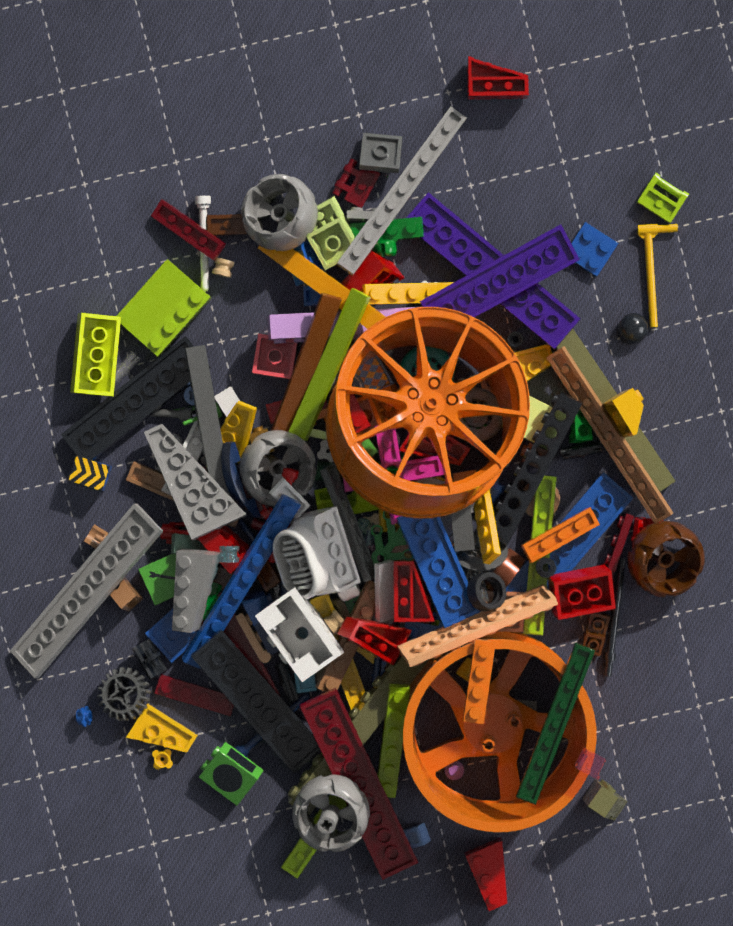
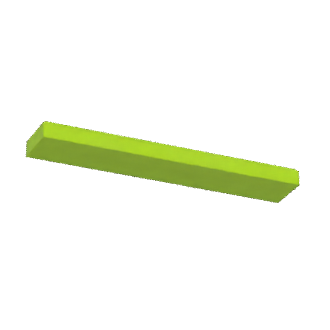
(302, 852)

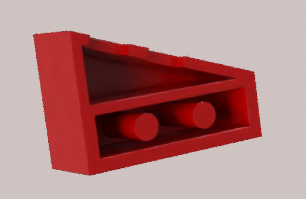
(494, 82)
(373, 270)
(225, 537)

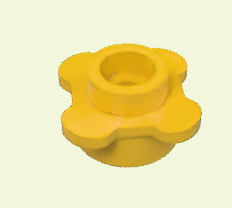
(157, 759)

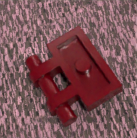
(361, 187)

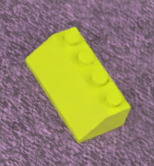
(95, 354)

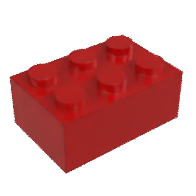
(582, 592)

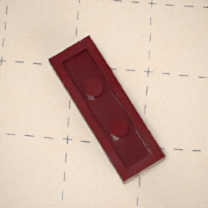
(618, 541)

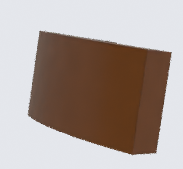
(596, 631)

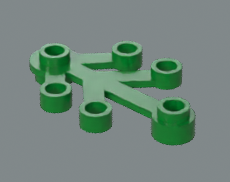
(395, 539)

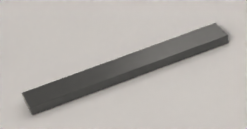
(206, 411)

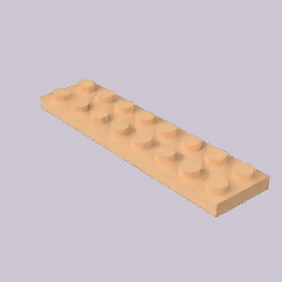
(476, 626)

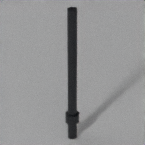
(609, 655)

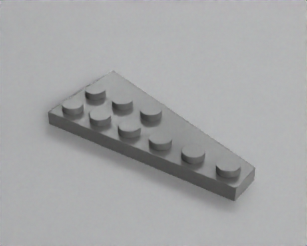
(196, 494)

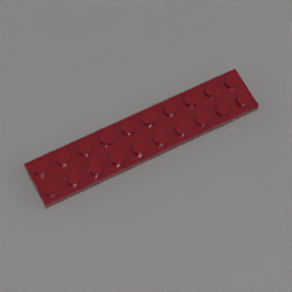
(348, 758)

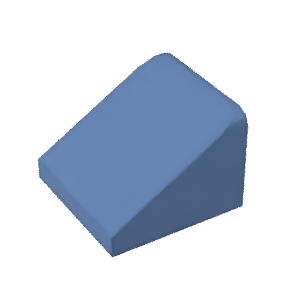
(417, 835)

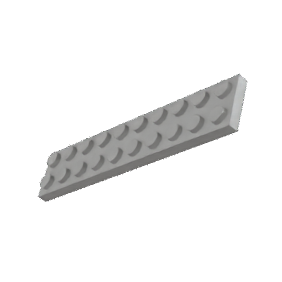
(86, 590)

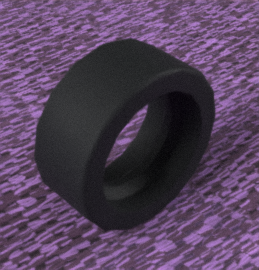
(474, 595)

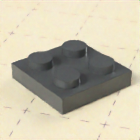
(380, 153)

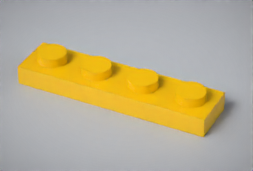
(487, 528)

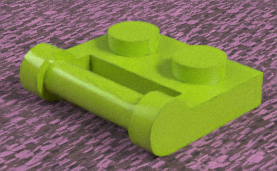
(659, 203)

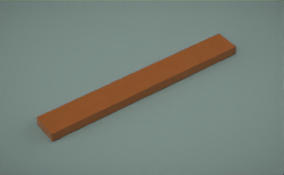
(307, 360)

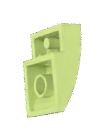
(331, 234)
(536, 414)

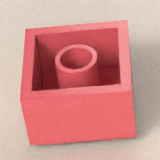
(274, 359)

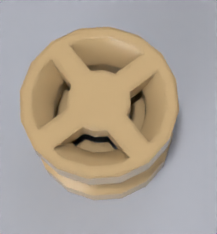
(223, 267)
(334, 621)

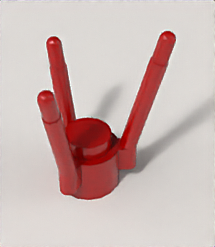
(171, 528)

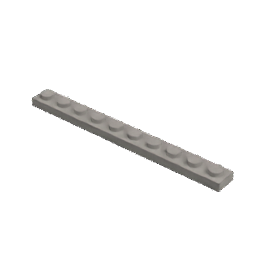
(401, 191)

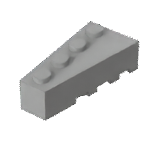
(192, 587)

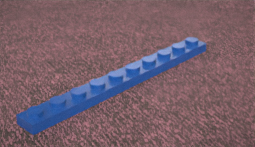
(244, 574)

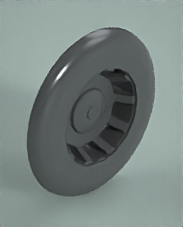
(473, 558)

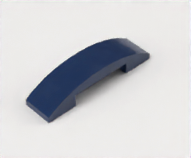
(228, 459)

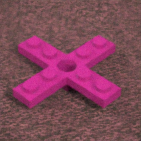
(413, 470)

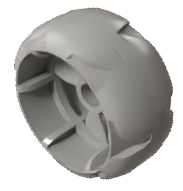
(291, 228)
(257, 459)
(323, 834)

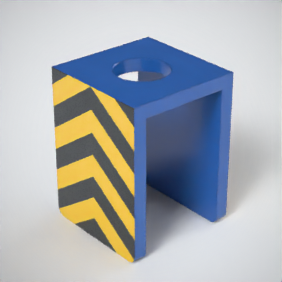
(90, 473)

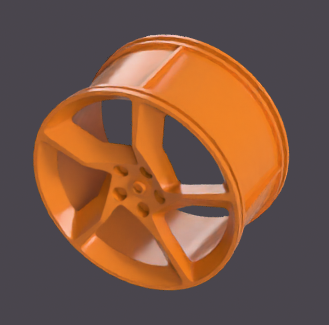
(498, 736)

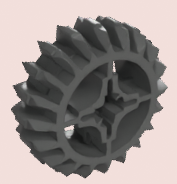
(120, 687)

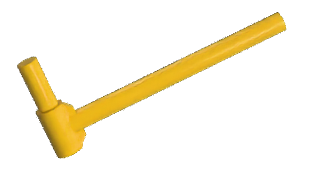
(648, 232)

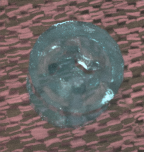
(229, 554)

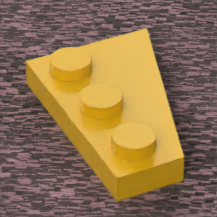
(534, 360)
(161, 730)

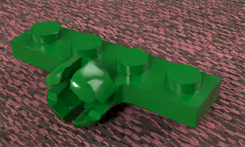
(397, 230)

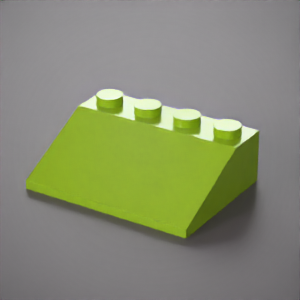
(163, 308)

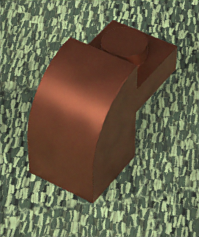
(508, 568)

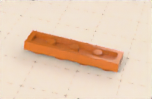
(560, 534)
(479, 681)

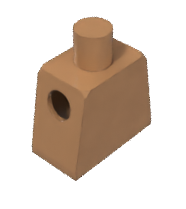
(126, 595)

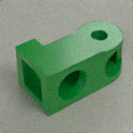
(580, 430)

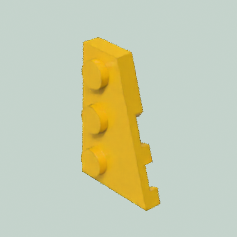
(239, 425)

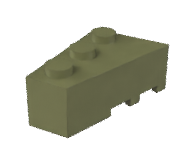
(604, 800)

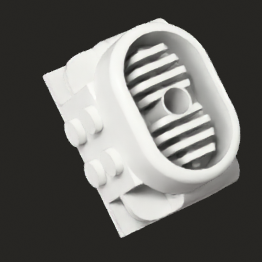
(315, 554)
(282, 623)

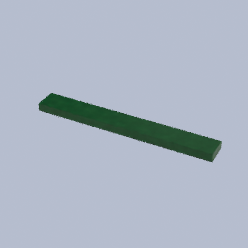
(555, 723)

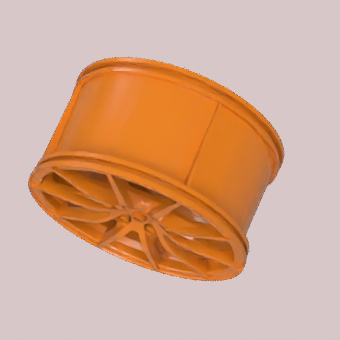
(428, 408)

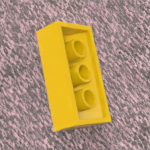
(626, 411)

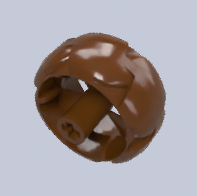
(649, 545)

